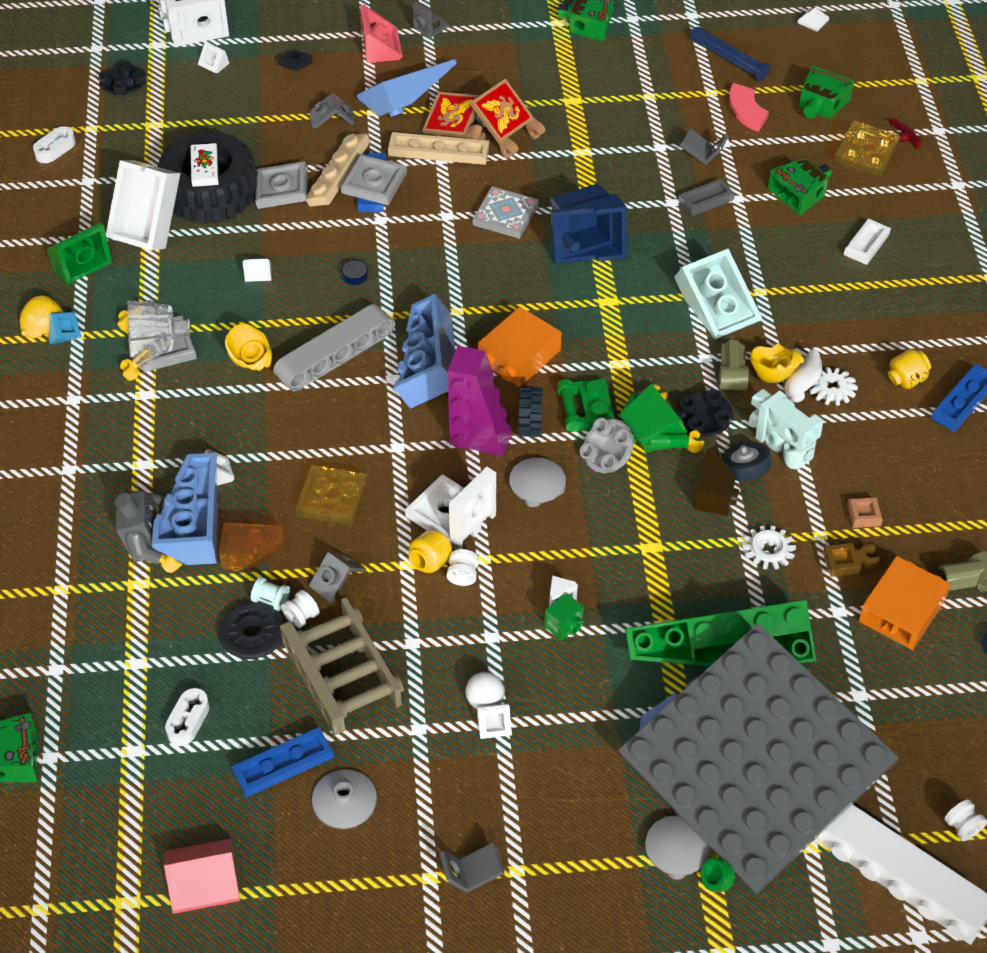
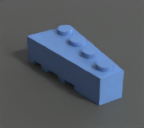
(427, 352)

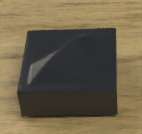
(295, 60)

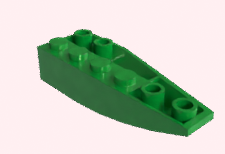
(707, 637)

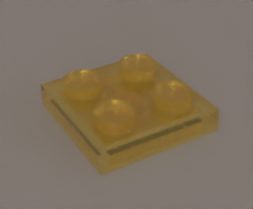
(867, 148)
(331, 495)

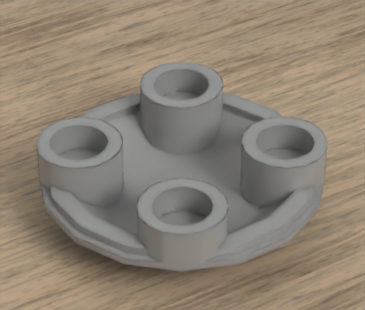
(607, 445)
(537, 481)
(675, 847)

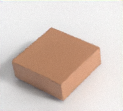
(864, 512)

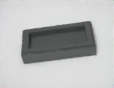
(706, 197)

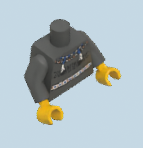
(135, 527)

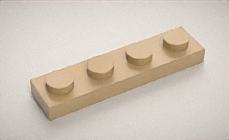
(438, 148)
(337, 170)

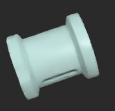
(270, 593)

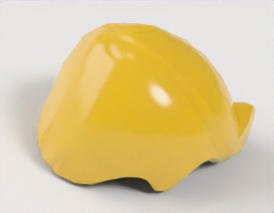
(35, 316)
(248, 347)
(775, 362)

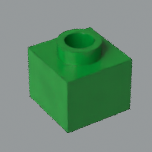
(564, 617)

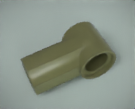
(732, 371)
(966, 573)

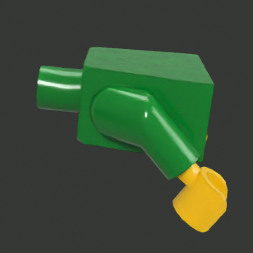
(656, 423)

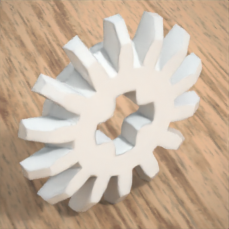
(834, 395)
(771, 537)

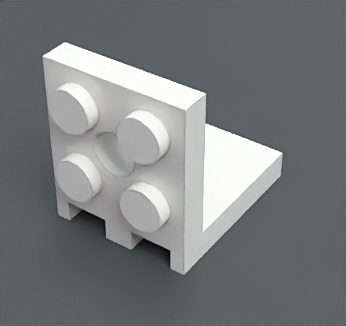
(182, 16)
(466, 506)

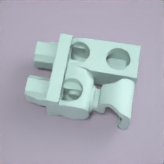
(785, 427)

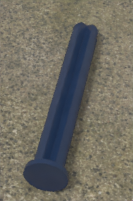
(730, 53)

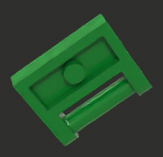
(594, 402)

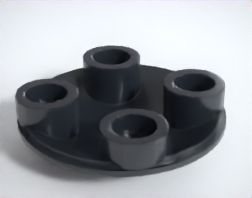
(122, 79)
(705, 412)

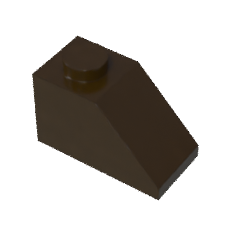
(715, 486)

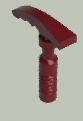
(906, 133)

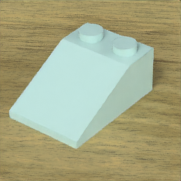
(718, 294)

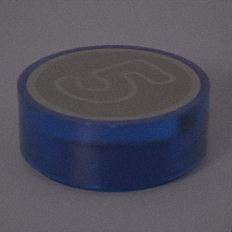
(354, 272)

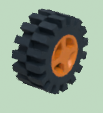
(530, 411)

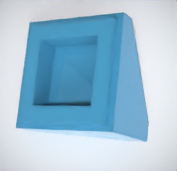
(63, 327)

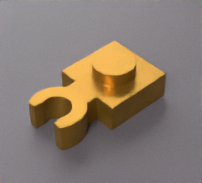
(846, 560)

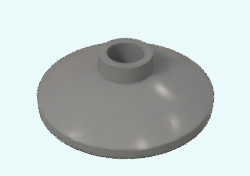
(347, 810)

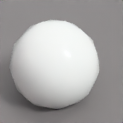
(484, 690)

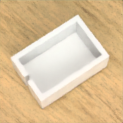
(142, 205)

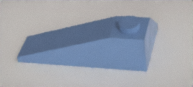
(402, 91)
(189, 518)

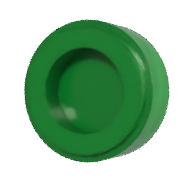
(717, 874)

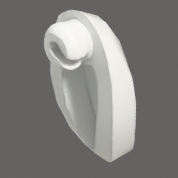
(804, 376)

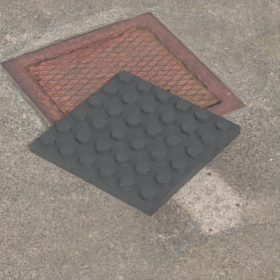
(757, 757)

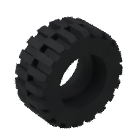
(235, 179)

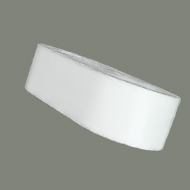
(54, 144)
(181, 714)

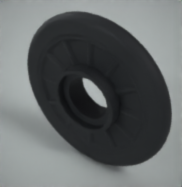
(255, 646)

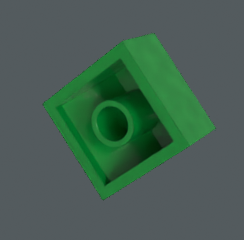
(80, 254)

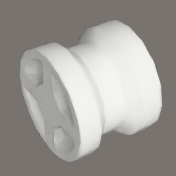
(462, 567)
(300, 609)
(965, 820)

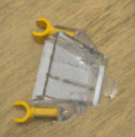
(149, 333)

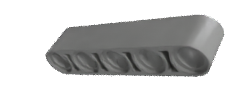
(334, 347)

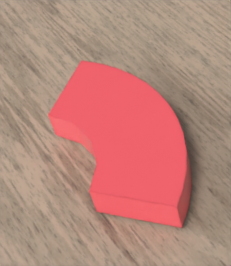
(745, 107)

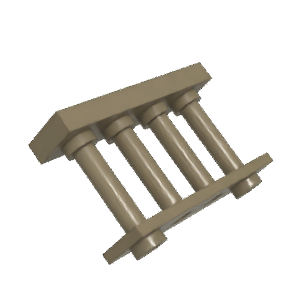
(323, 687)

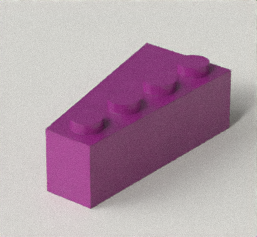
(474, 404)

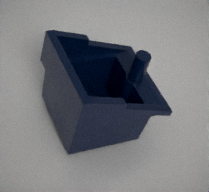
(588, 226)

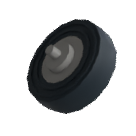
(748, 460)

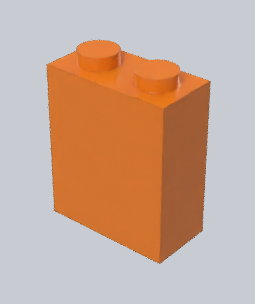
(520, 346)
(904, 602)

